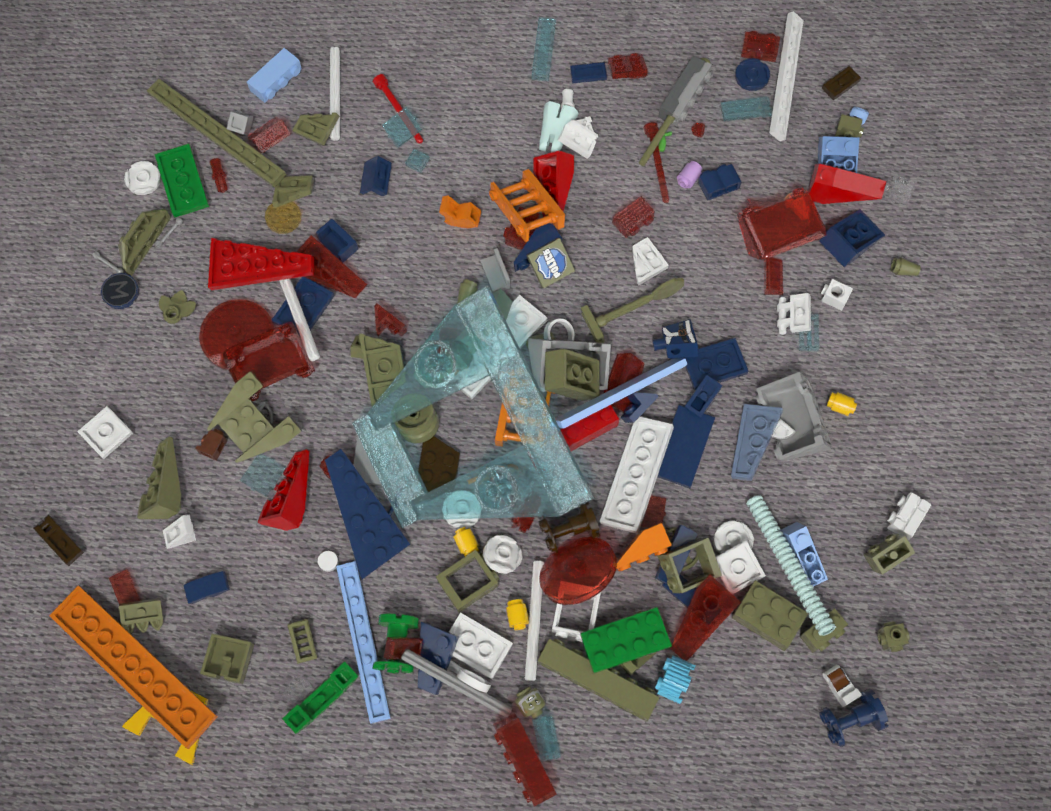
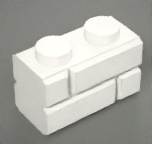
(909, 515)

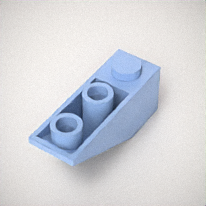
(804, 549)

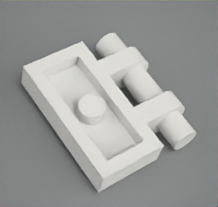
(799, 313)

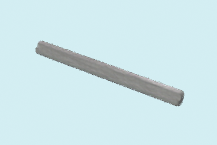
(454, 682)

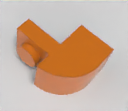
(459, 215)

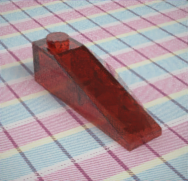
(331, 270)
(706, 612)

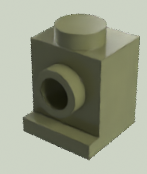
(849, 127)

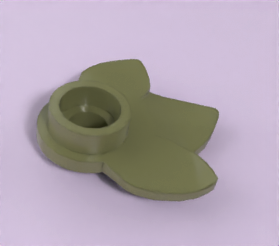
(176, 304)

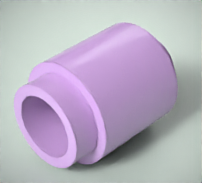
(689, 174)

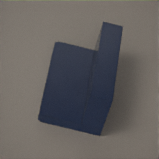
(376, 176)

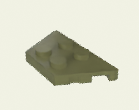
(381, 364)

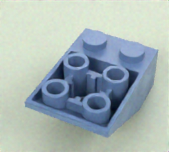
(839, 152)

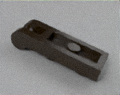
(58, 540)

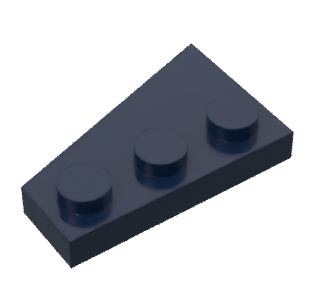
(437, 648)

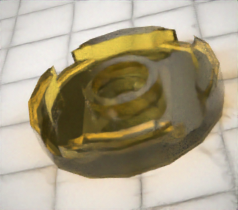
(280, 221)

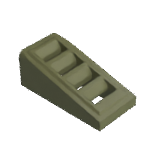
(300, 659)

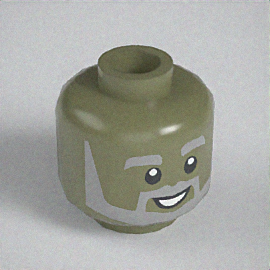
(530, 702)

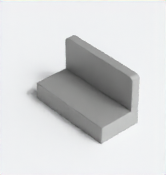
(495, 272)

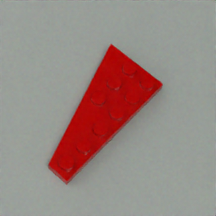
(252, 264)

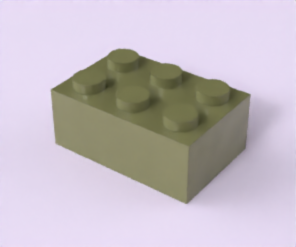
(571, 374)
(770, 615)

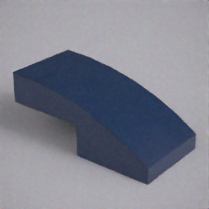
(206, 587)

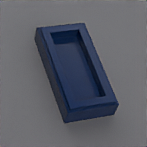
(588, 72)

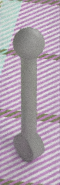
(159, 243)
(96, 255)

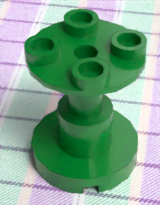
(397, 627)

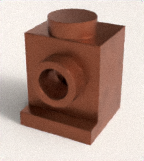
(212, 444)

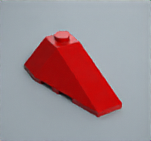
(839, 186)
(289, 502)

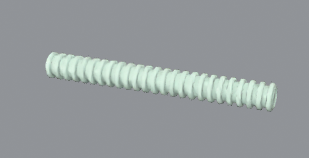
(791, 565)

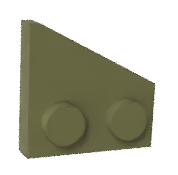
(316, 127)
(291, 189)

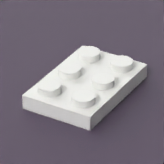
(479, 646)

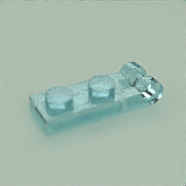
(746, 109)

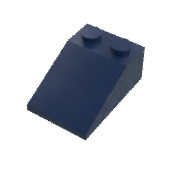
(851, 237)

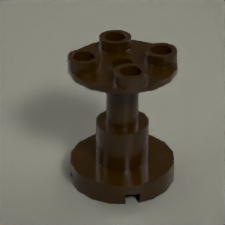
(576, 524)

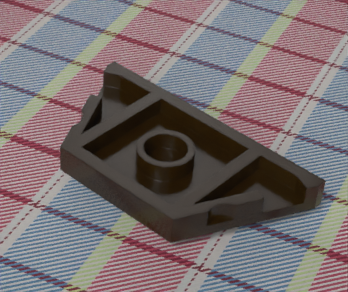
(437, 463)

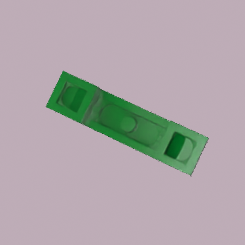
(321, 698)

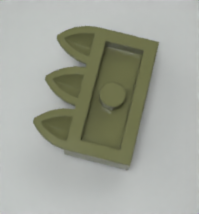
(141, 613)

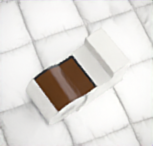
(841, 685)

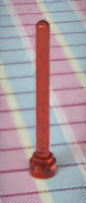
(651, 130)

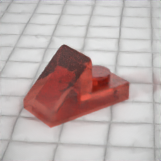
(384, 319)

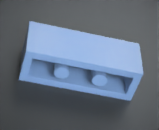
(274, 75)

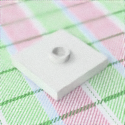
(105, 432)
(739, 567)

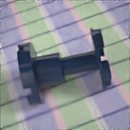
(867, 712)

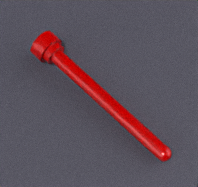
(381, 83)

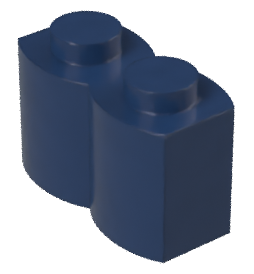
(719, 181)

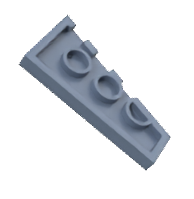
(753, 438)

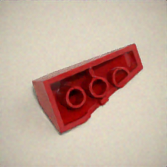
(555, 175)

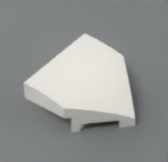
(579, 136)

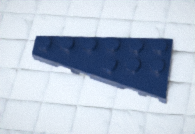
(367, 523)

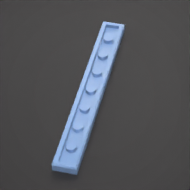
(620, 392)
(363, 642)

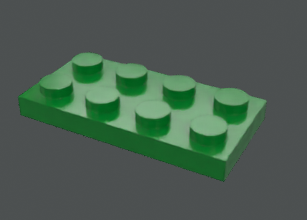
(181, 180)
(625, 640)

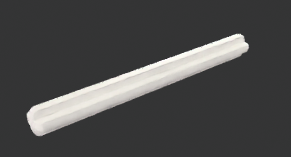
(335, 90)
(300, 319)
(534, 623)

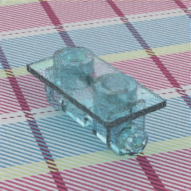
(546, 738)

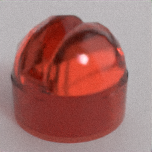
(698, 129)

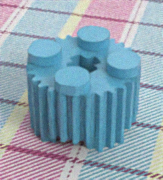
(674, 679)

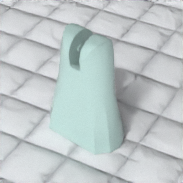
(553, 124)

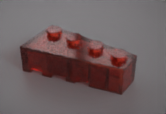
(524, 759)

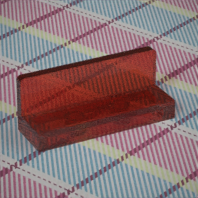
(624, 369)

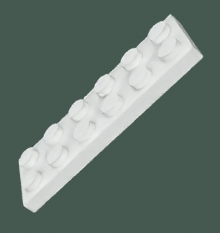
(523, 322)
(636, 474)

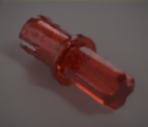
(218, 175)

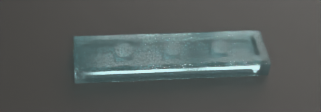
(543, 49)

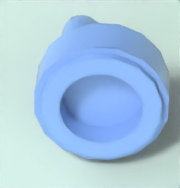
(860, 113)

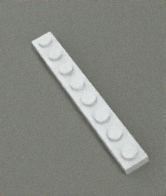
(786, 76)

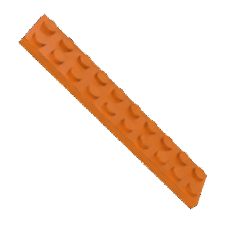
(133, 667)

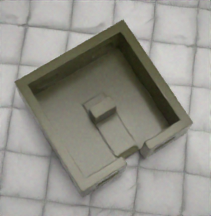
(227, 658)

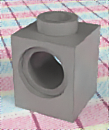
(240, 122)

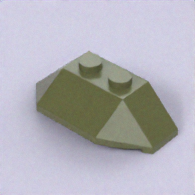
(141, 237)

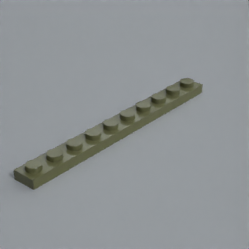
(216, 133)

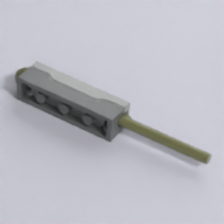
(680, 99)

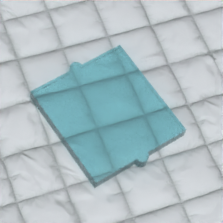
(402, 127)
(262, 474)

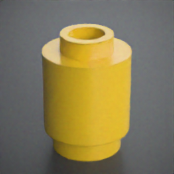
(841, 403)
(466, 541)
(517, 614)

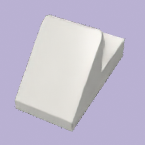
(179, 532)

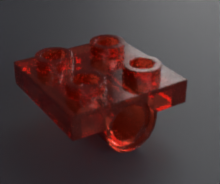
(627, 66)

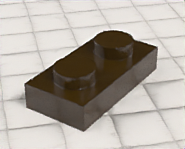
(841, 83)

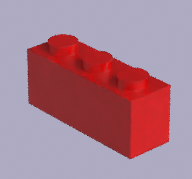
(590, 427)

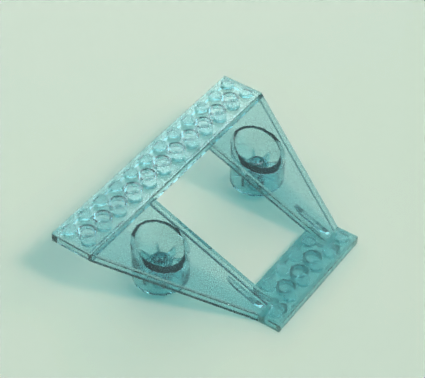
(480, 346)

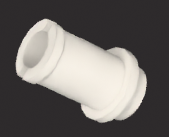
(567, 98)

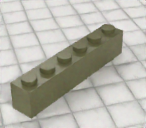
(605, 684)

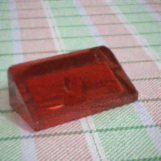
(773, 276)

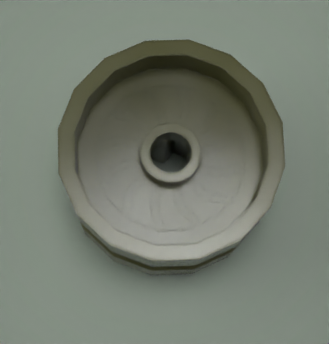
(419, 426)

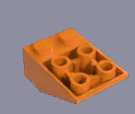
(645, 543)

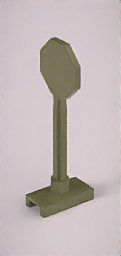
(594, 324)

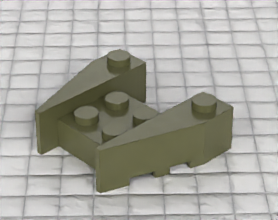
(247, 424)

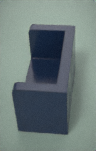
(337, 240)

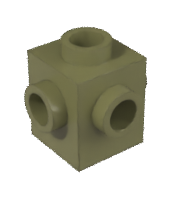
(888, 641)

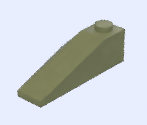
(164, 487)

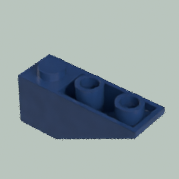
(538, 239)

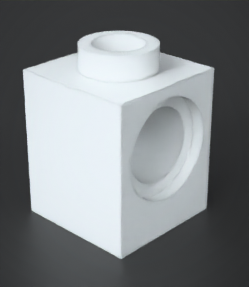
(836, 301)

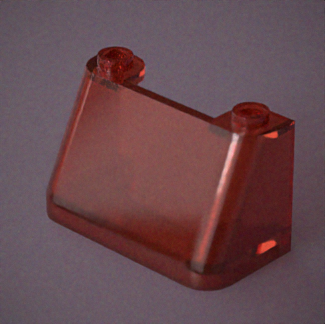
(781, 225)
(269, 356)

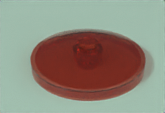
(230, 325)
(578, 571)

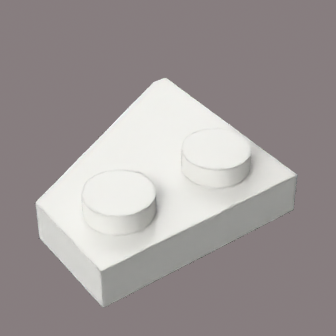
(647, 261)

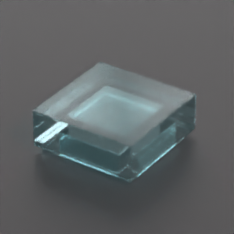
(417, 161)

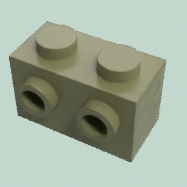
(889, 553)
(815, 641)

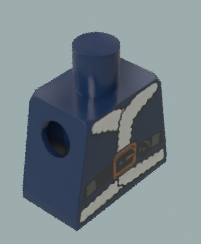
(678, 340)

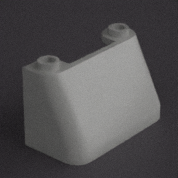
(595, 350)
(800, 413)

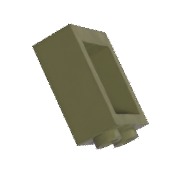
(706, 558)
(450, 592)

